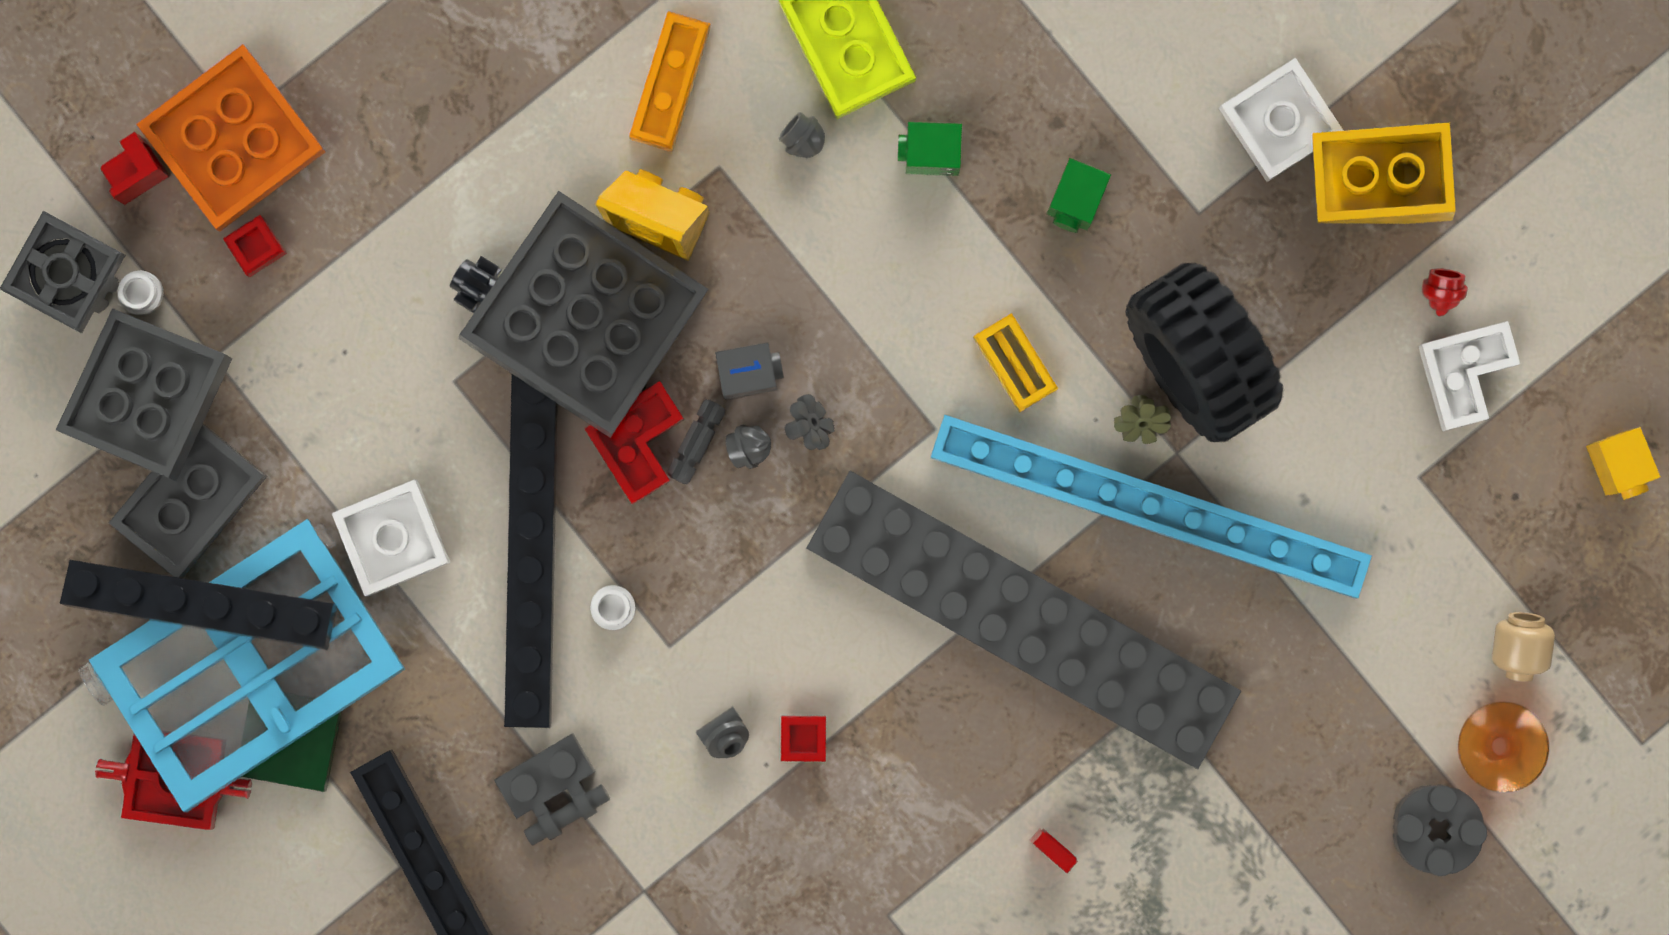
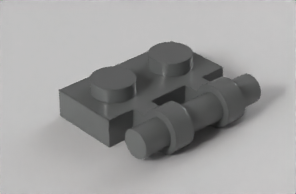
(545, 776)

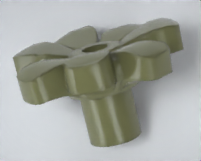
(1142, 420)

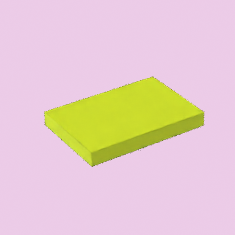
(849, 50)

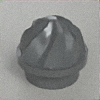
(803, 136)
(748, 446)

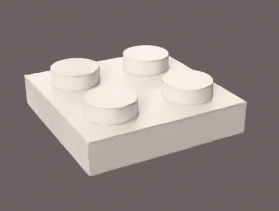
(1278, 119)
(391, 538)

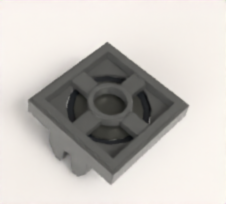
(65, 273)

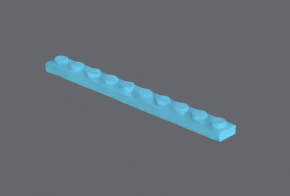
(1151, 507)

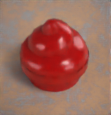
(1444, 289)

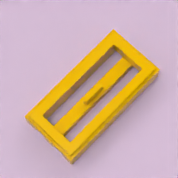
(1034, 394)

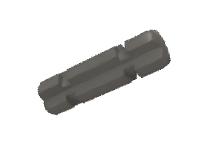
(696, 441)

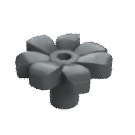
(809, 423)

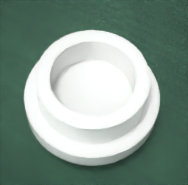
(140, 292)
(612, 607)

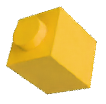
(1624, 463)

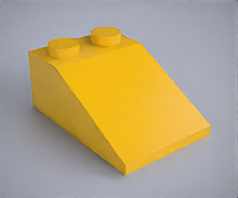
(1384, 175)
(654, 213)

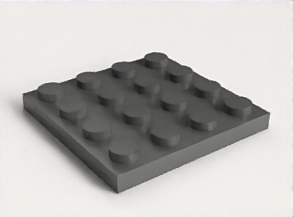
(583, 314)

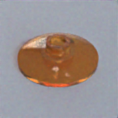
(1525, 746)

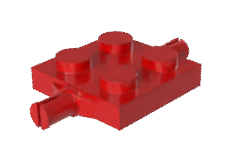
(151, 800)

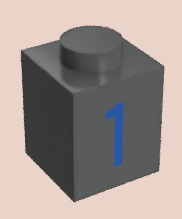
(748, 370)

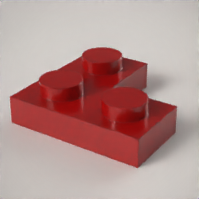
(628, 450)

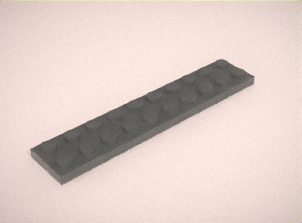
(1023, 619)

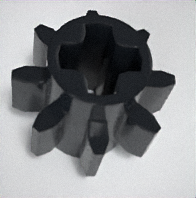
(474, 282)

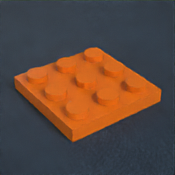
(231, 138)

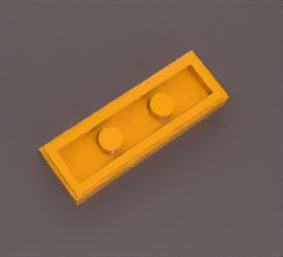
(669, 81)

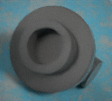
(724, 735)

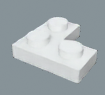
(1454, 369)

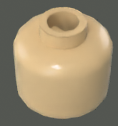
(1523, 646)

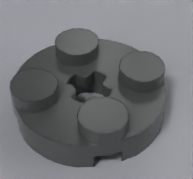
(1439, 856)

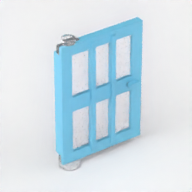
(228, 702)

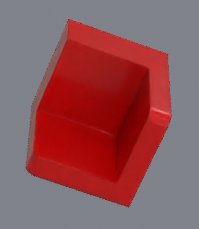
(133, 169)

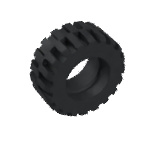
(1204, 352)

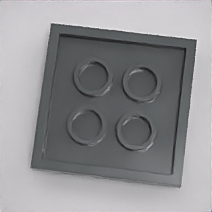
(144, 394)

